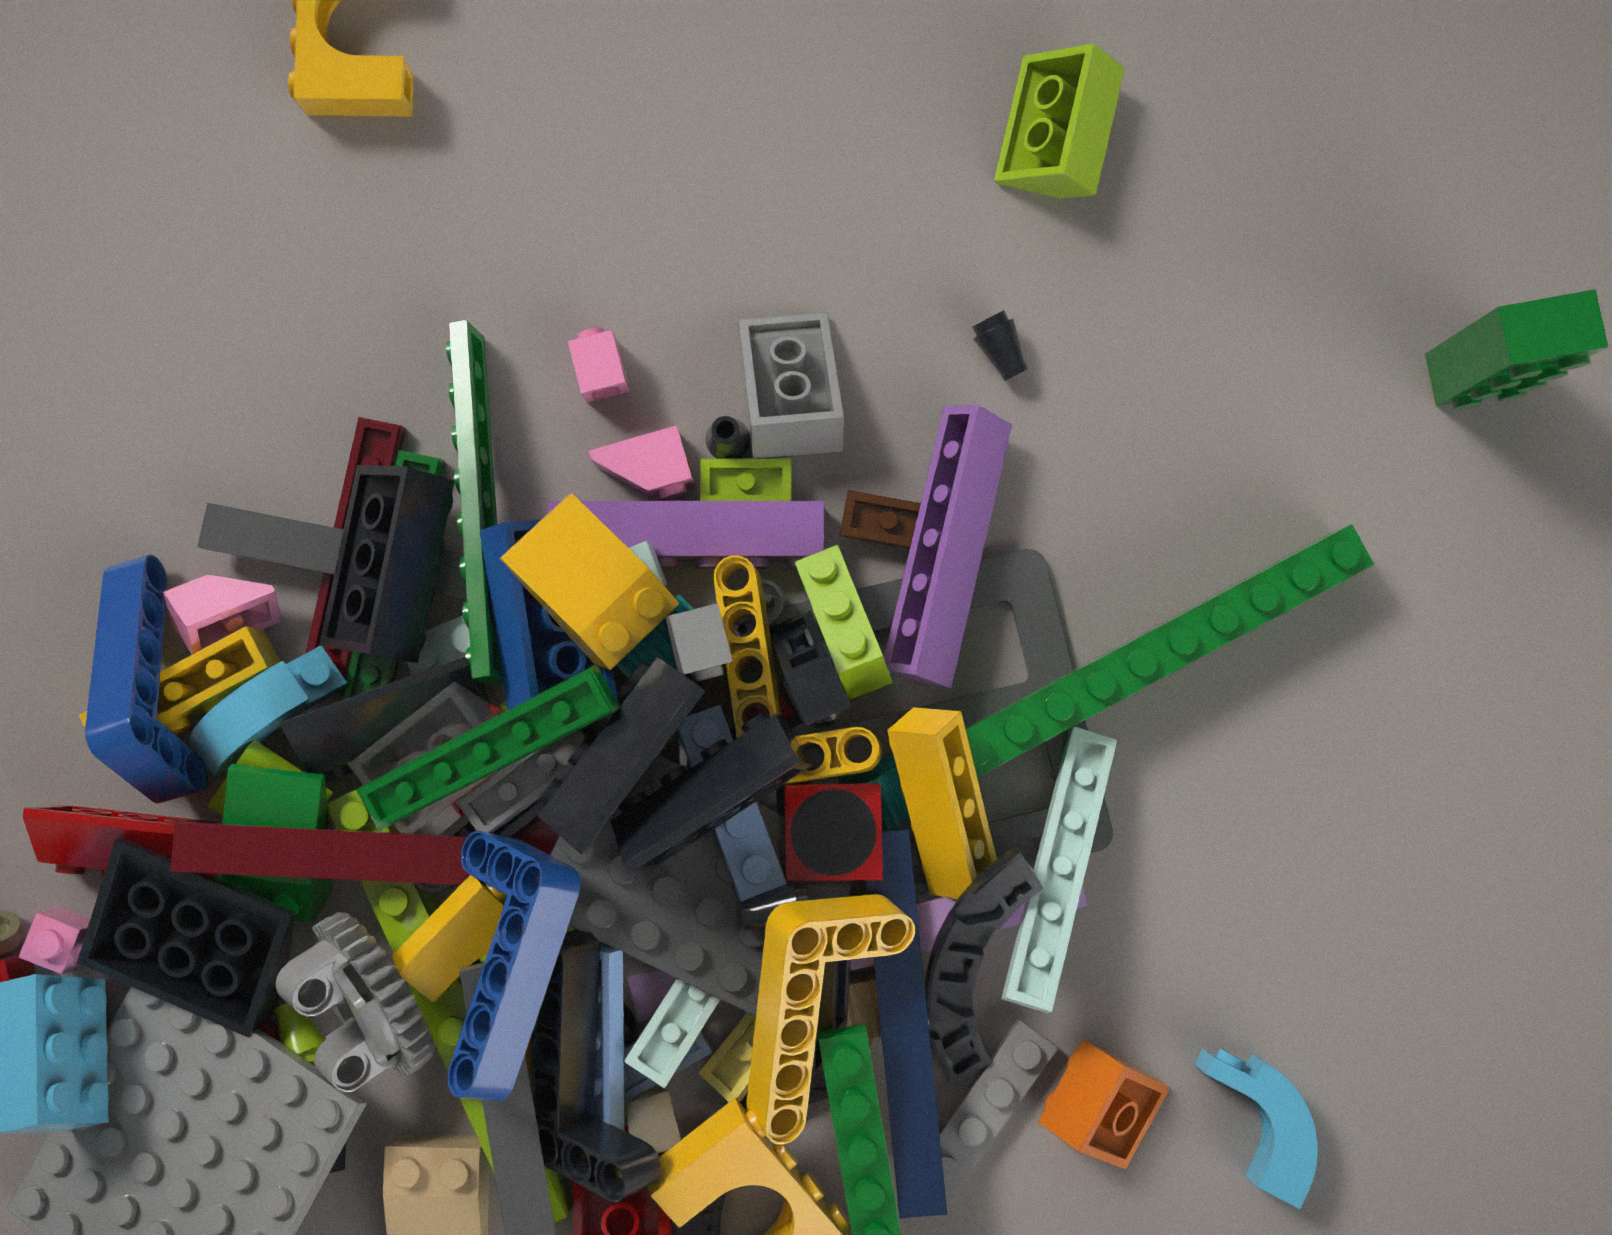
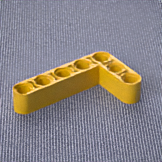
(765, 691)
(795, 950)

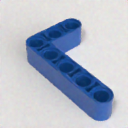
(125, 687)
(518, 963)

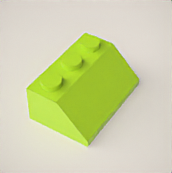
(1060, 122)

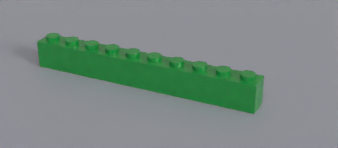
(1166, 648)

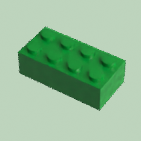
(1517, 349)

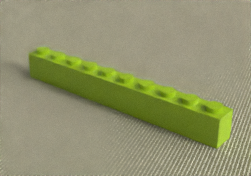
(401, 911)

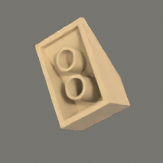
(435, 1185)

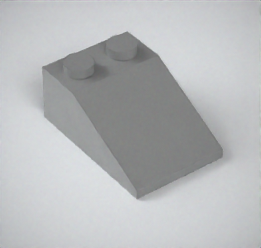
(791, 386)

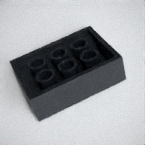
(188, 938)

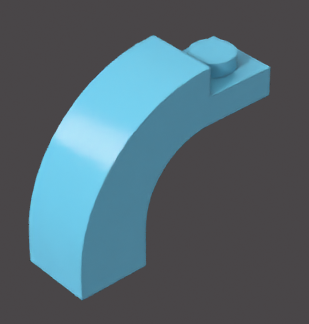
(261, 705)
(1288, 1140)

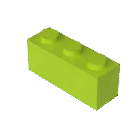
(843, 622)

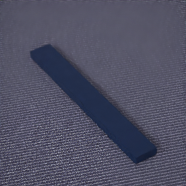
(908, 1047)

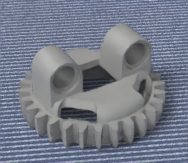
(369, 998)

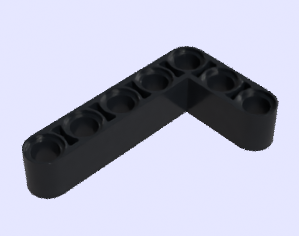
(564, 1083)

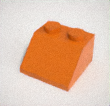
(1103, 1105)

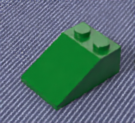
(280, 800)

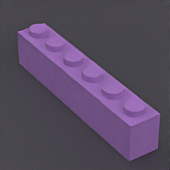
(716, 529)
(947, 546)

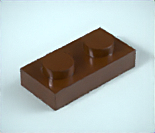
(879, 519)

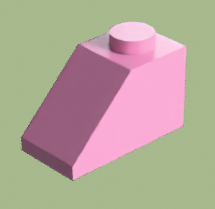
(649, 463)
(219, 606)

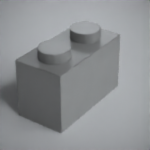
(699, 642)

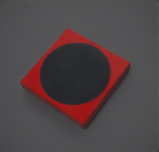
(833, 832)

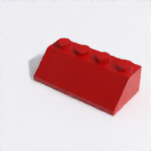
(85, 836)

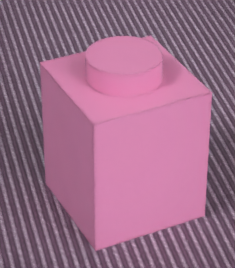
(598, 364)
(55, 940)

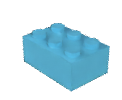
(52, 1054)

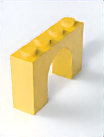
(342, 83)
(452, 939)
(734, 1153)

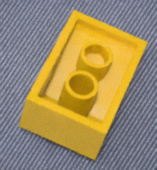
(589, 582)

